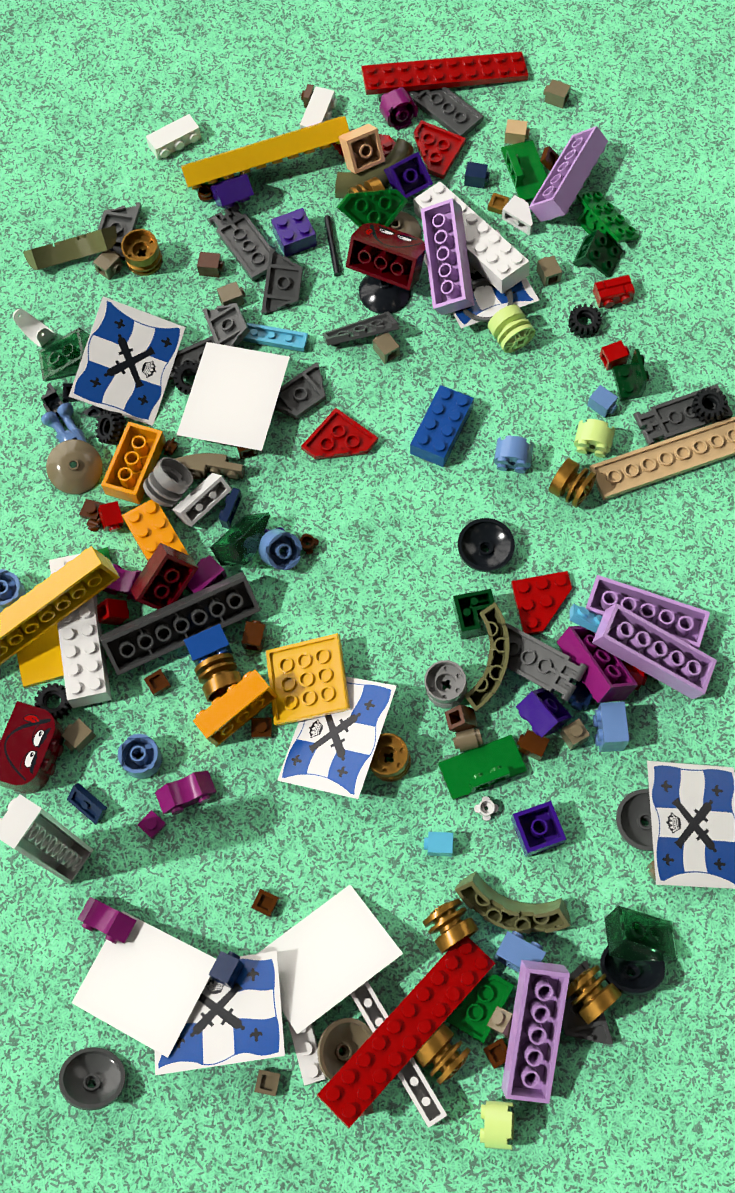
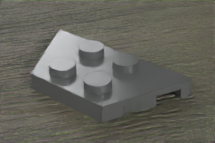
(124, 220)
(281, 283)
(227, 324)
(301, 393)
(575, 1025)

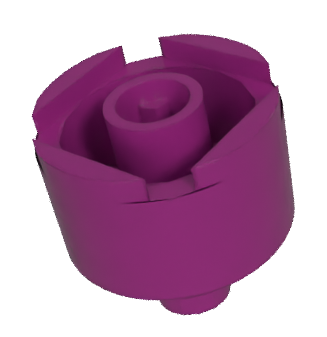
(398, 108)

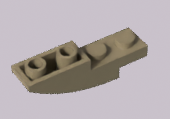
(215, 463)

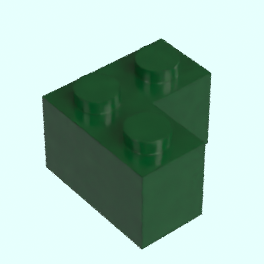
(467, 611)

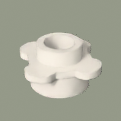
(486, 802)

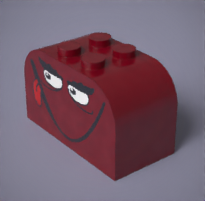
(386, 254)
(29, 748)

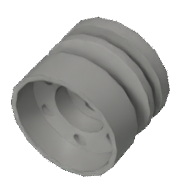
(168, 482)
(445, 673)

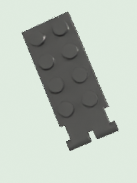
(447, 110)
(242, 241)
(674, 417)
(542, 663)

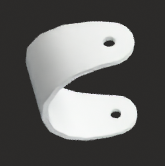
(33, 328)

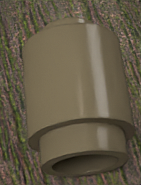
(467, 739)

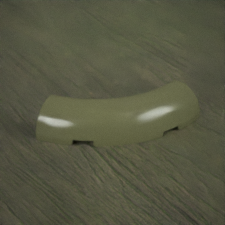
(348, 179)
(71, 248)
(497, 660)
(510, 913)

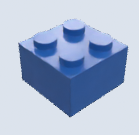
(207, 644)

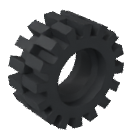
(581, 329)
(179, 373)
(712, 396)
(110, 427)
(46, 693)

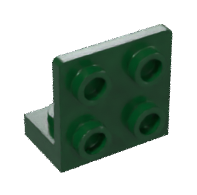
(599, 252)
(631, 378)

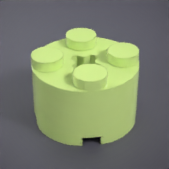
(594, 437)
(498, 1125)

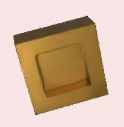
(497, 203)

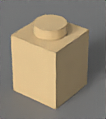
(516, 131)

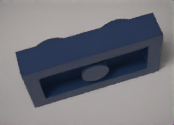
(232, 502)
(87, 803)

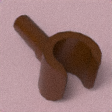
(94, 525)

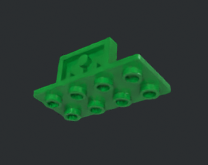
(524, 168)
(602, 216)
(482, 767)

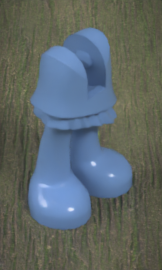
(65, 412)

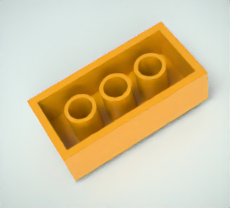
(133, 462)
(151, 527)
(234, 708)

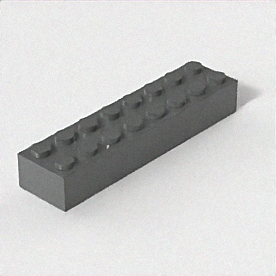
(170, 625)

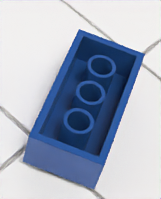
(441, 426)

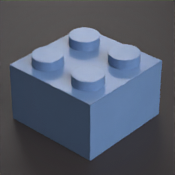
(611, 727)
(515, 949)

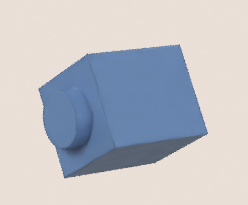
(603, 401)

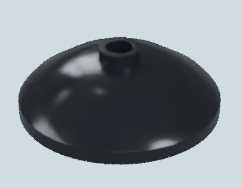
(382, 298)
(486, 534)
(645, 979)

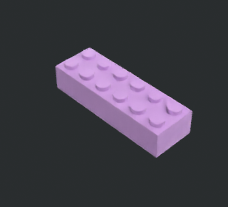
(568, 174)
(447, 257)
(670, 615)
(654, 651)
(535, 1031)

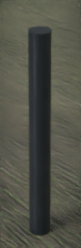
(332, 246)

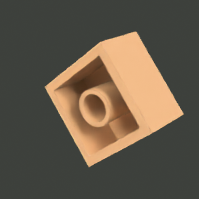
(362, 148)

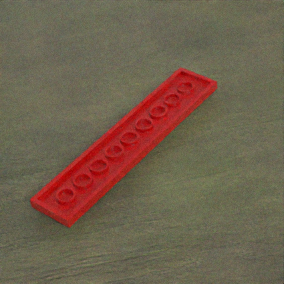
(444, 72)
(405, 1031)

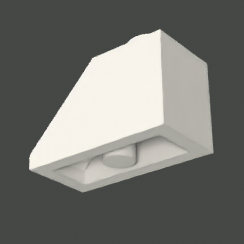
(518, 214)

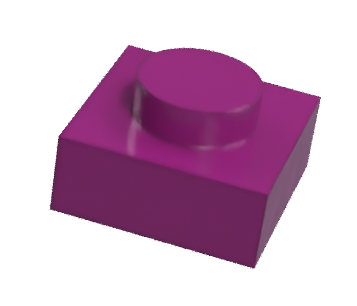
(152, 824)

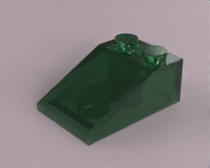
(63, 356)
(241, 540)
(639, 936)

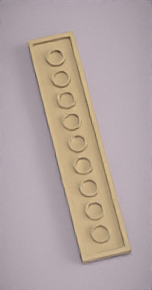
(665, 459)

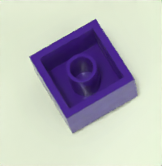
(409, 175)
(232, 190)
(294, 232)
(543, 712)
(538, 829)

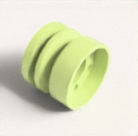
(511, 328)

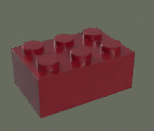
(163, 577)

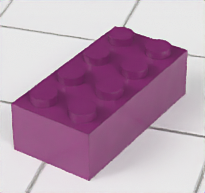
(606, 674)

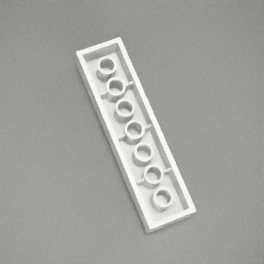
(485, 247)
(82, 651)

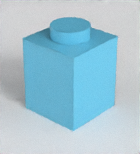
(439, 844)

